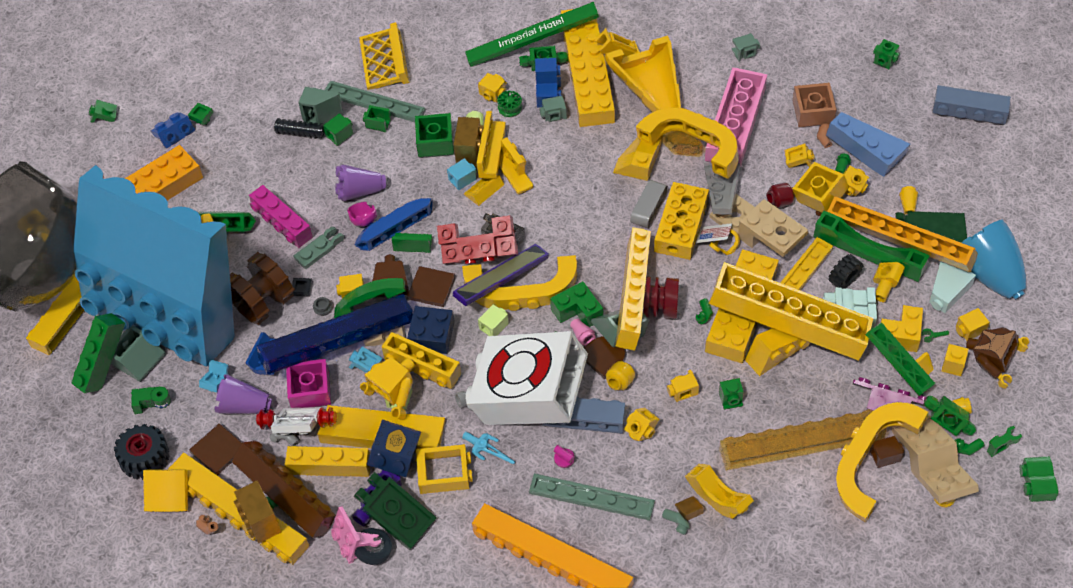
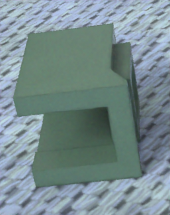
(745, 46)
(553, 109)

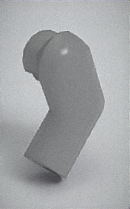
(290, 438)

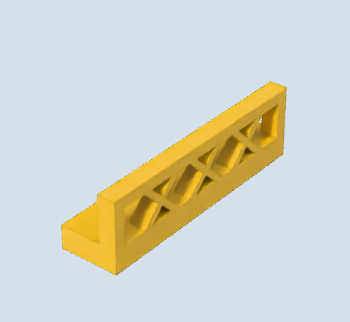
(490, 147)

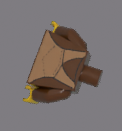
(995, 350)

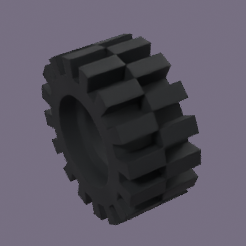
(845, 271)

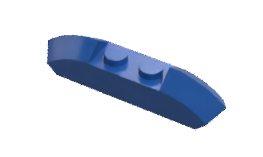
(393, 223)

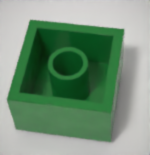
(434, 135)

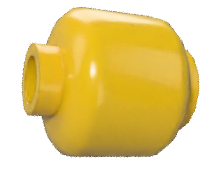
(620, 376)

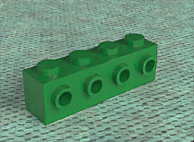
(98, 353)

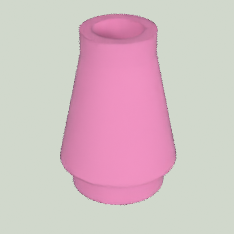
(582, 332)

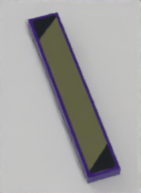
(500, 275)

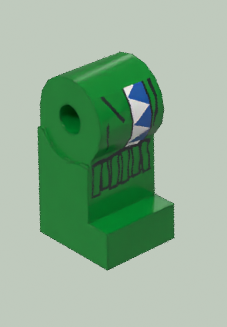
(149, 398)

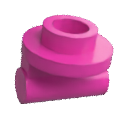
(563, 457)

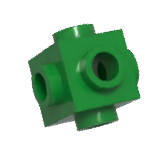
(886, 54)

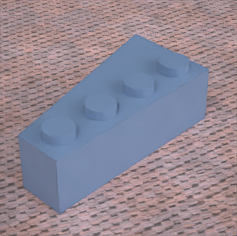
(868, 144)

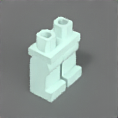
(857, 300)

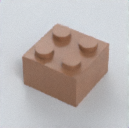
(813, 104)

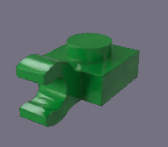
(999, 444)

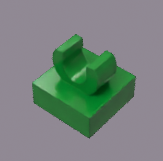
(200, 114)

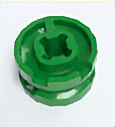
(509, 104)

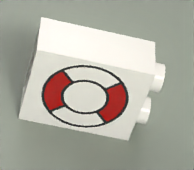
(527, 378)

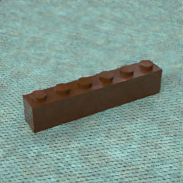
(284, 488)

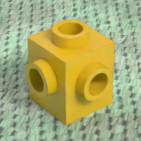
(856, 181)
(641, 424)

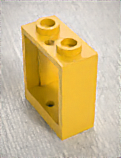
(445, 484)

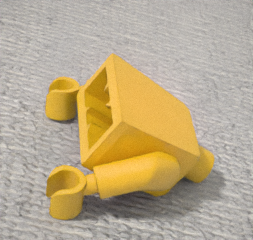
(390, 381)

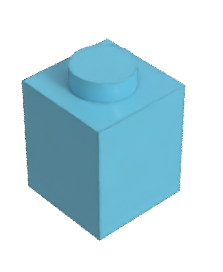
(461, 174)

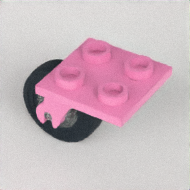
(369, 546)

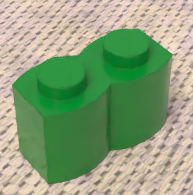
(1039, 479)

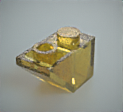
(682, 144)

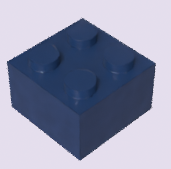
(432, 328)

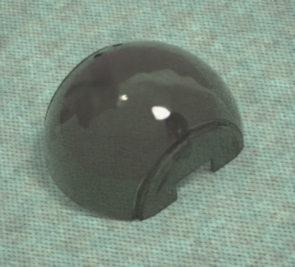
(34, 237)

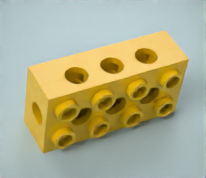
(680, 230)

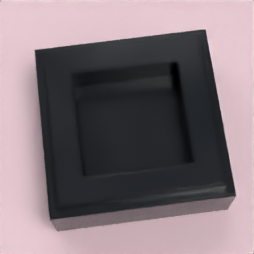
(302, 286)

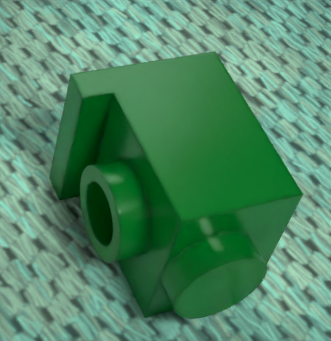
(731, 393)

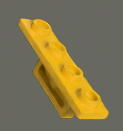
(513, 167)

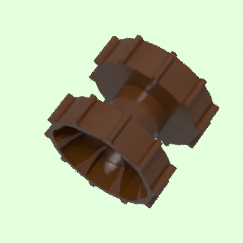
(266, 281)

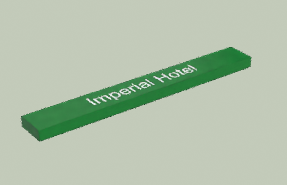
(532, 34)

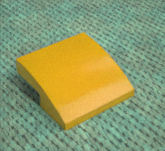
(165, 490)

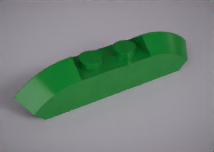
(234, 220)

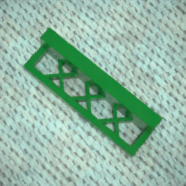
(900, 359)

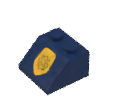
(394, 448)

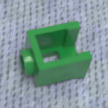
(377, 118)

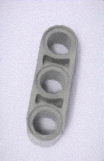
(648, 203)

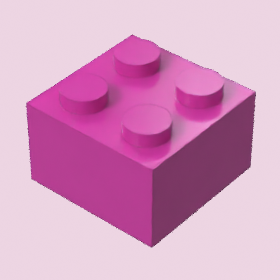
(308, 384)

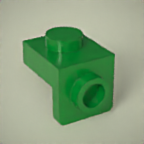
(103, 111)

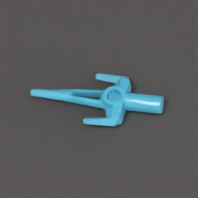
(482, 444)

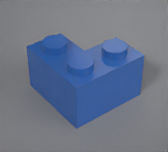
(546, 79)

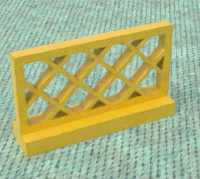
(398, 57)

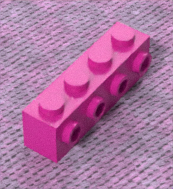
(280, 216)

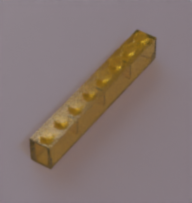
(791, 441)

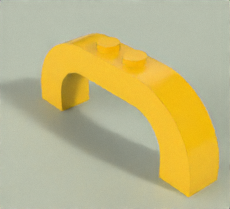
(698, 126)
(527, 295)
(888, 415)

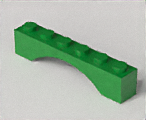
(841, 235)

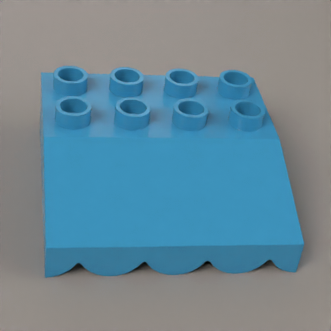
(153, 267)

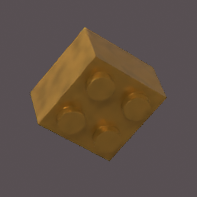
(467, 139)
(256, 512)

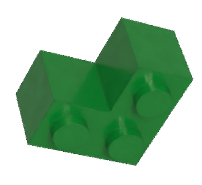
(576, 301)

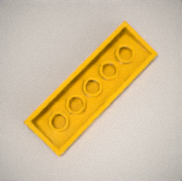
(359, 427)

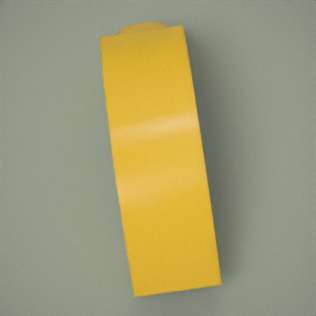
(716, 493)

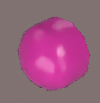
(361, 214)

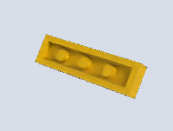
(807, 264)

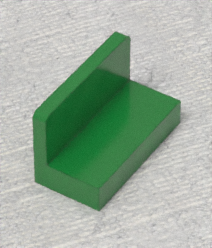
(412, 242)

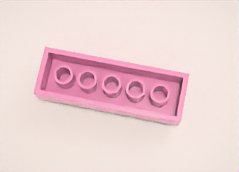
(740, 108)

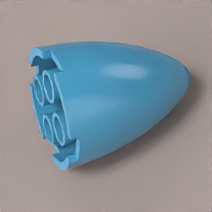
(999, 260)

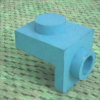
(213, 377)

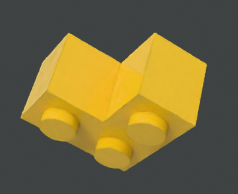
(908, 329)

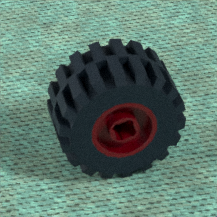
(141, 450)

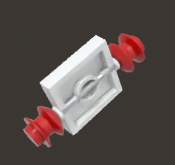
(296, 419)

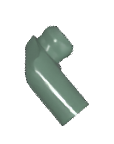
(676, 517)

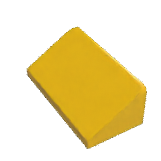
(484, 189)

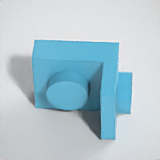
(363, 359)

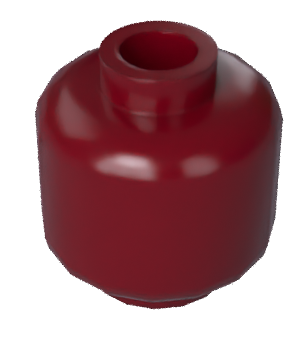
(780, 195)

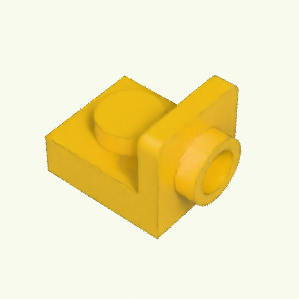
(799, 155)

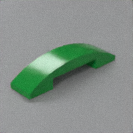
(389, 286)

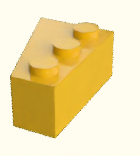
(771, 349)

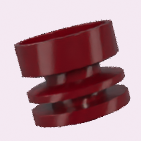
(661, 297)

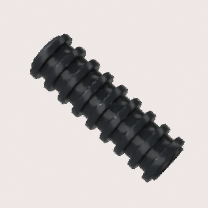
(299, 128)

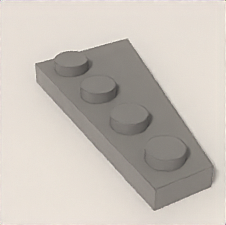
(721, 190)

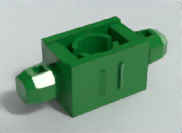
(542, 52)
(953, 424)

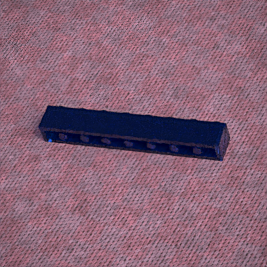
(334, 334)

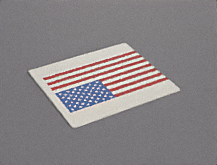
(714, 233)

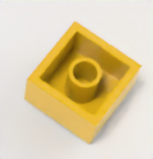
(819, 187)

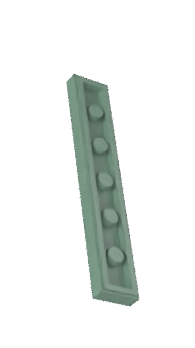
(365, 98)
(592, 496)

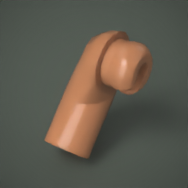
(821, 136)
(204, 525)

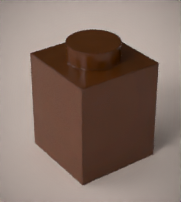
(887, 451)

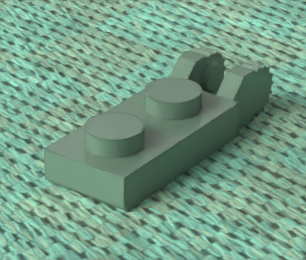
(318, 248)

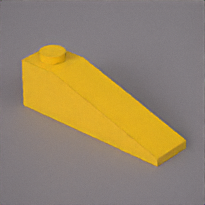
(638, 159)

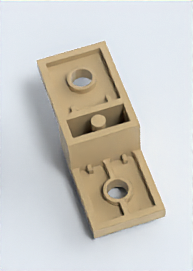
(761, 225)
(936, 461)

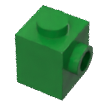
(338, 129)

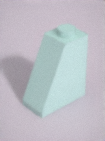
(950, 286)

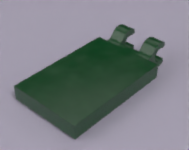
(942, 223)
(395, 510)

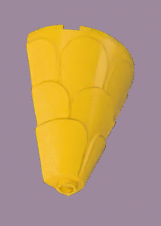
(649, 74)

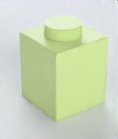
(493, 321)

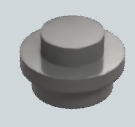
(322, 306)

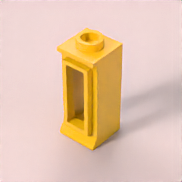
(613, 42)

